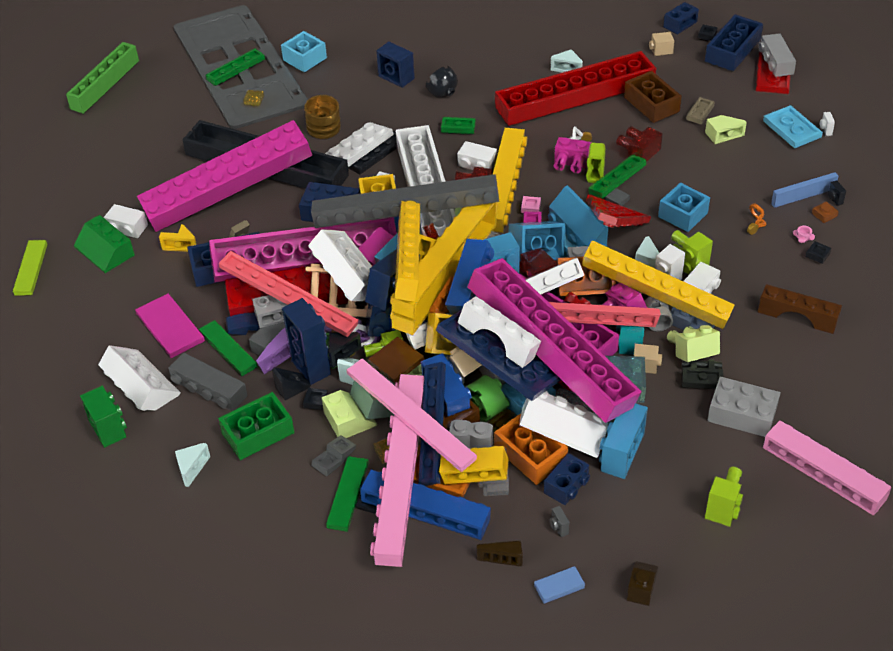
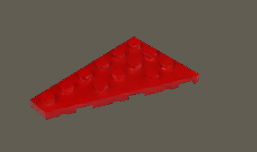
(615, 214)

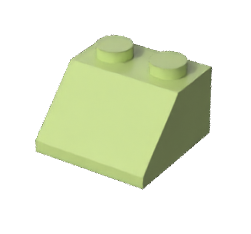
(345, 414)

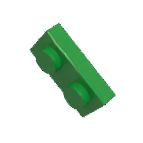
(458, 125)

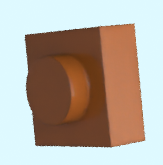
(825, 212)

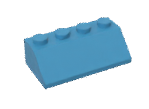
(579, 220)

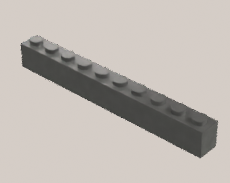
(388, 202)

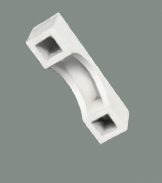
(519, 343)

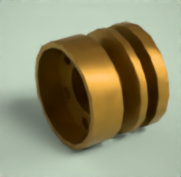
(322, 116)

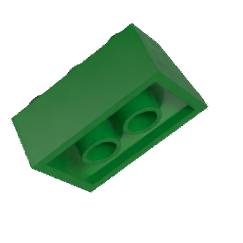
(103, 244)

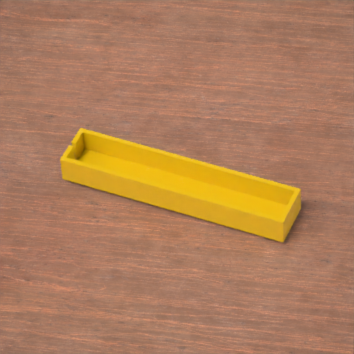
(441, 263)

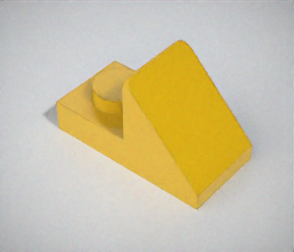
(177, 241)

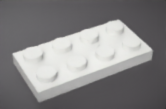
(361, 142)

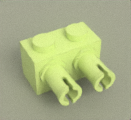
(695, 343)

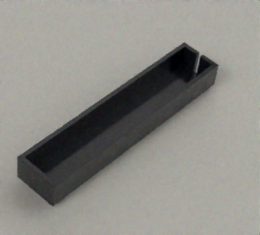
(212, 140)

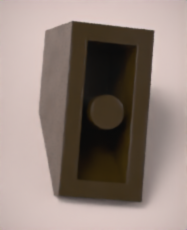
(642, 583)

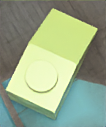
(724, 128)

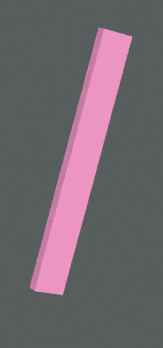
(412, 415)

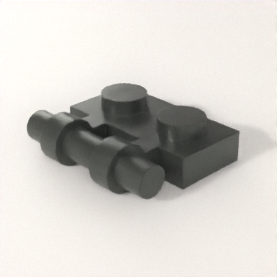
(701, 374)

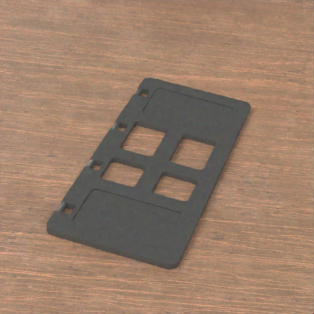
(223, 31)

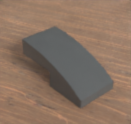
(334, 456)

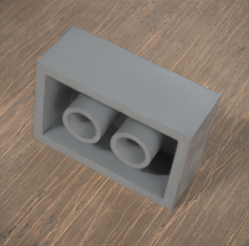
(743, 406)

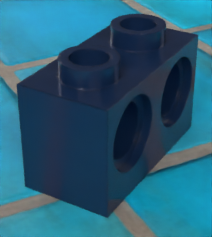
(681, 18)
(567, 479)

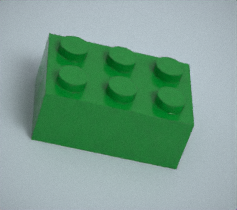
(256, 425)

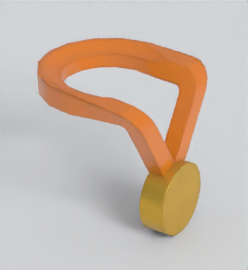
(752, 228)

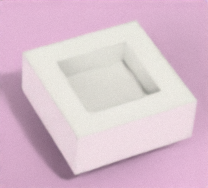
(827, 123)

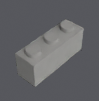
(777, 55)

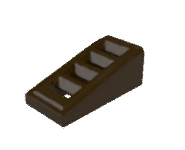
(501, 552)

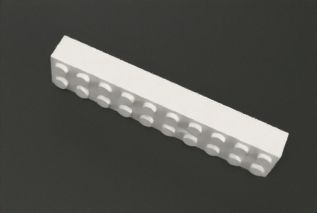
(422, 167)

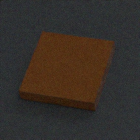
(396, 359)

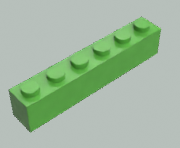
(102, 77)

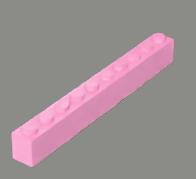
(398, 482)

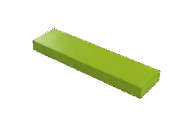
(30, 267)

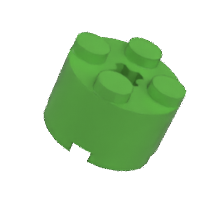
(488, 397)

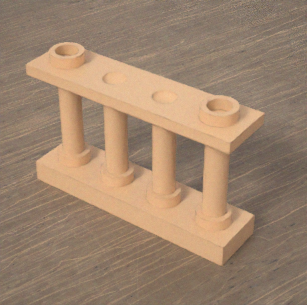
(350, 309)

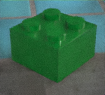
(104, 415)

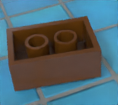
(652, 96)

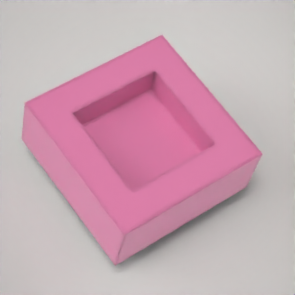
(530, 204)

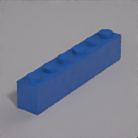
(435, 507)

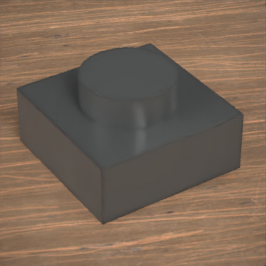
(559, 521)

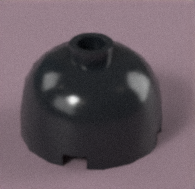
(442, 82)

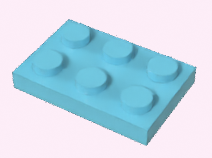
(792, 126)

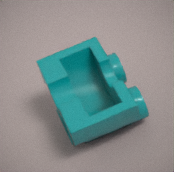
(629, 337)

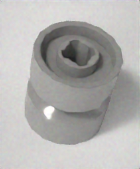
(666, 319)

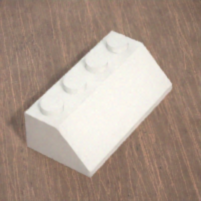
(343, 262)
(137, 378)
(564, 423)

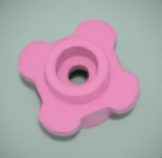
(804, 234)

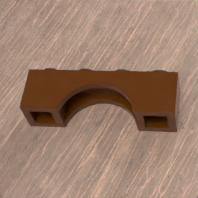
(821, 313)

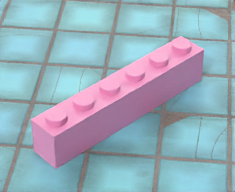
(827, 467)

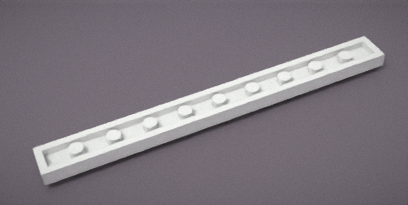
(540, 282)

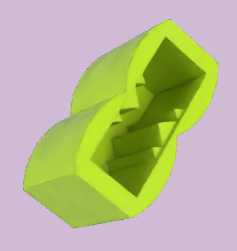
(595, 162)

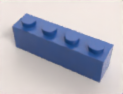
(474, 255)

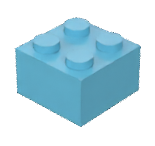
(304, 51)

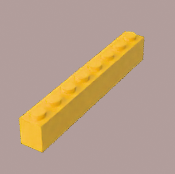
(507, 171)
(407, 251)
(657, 284)

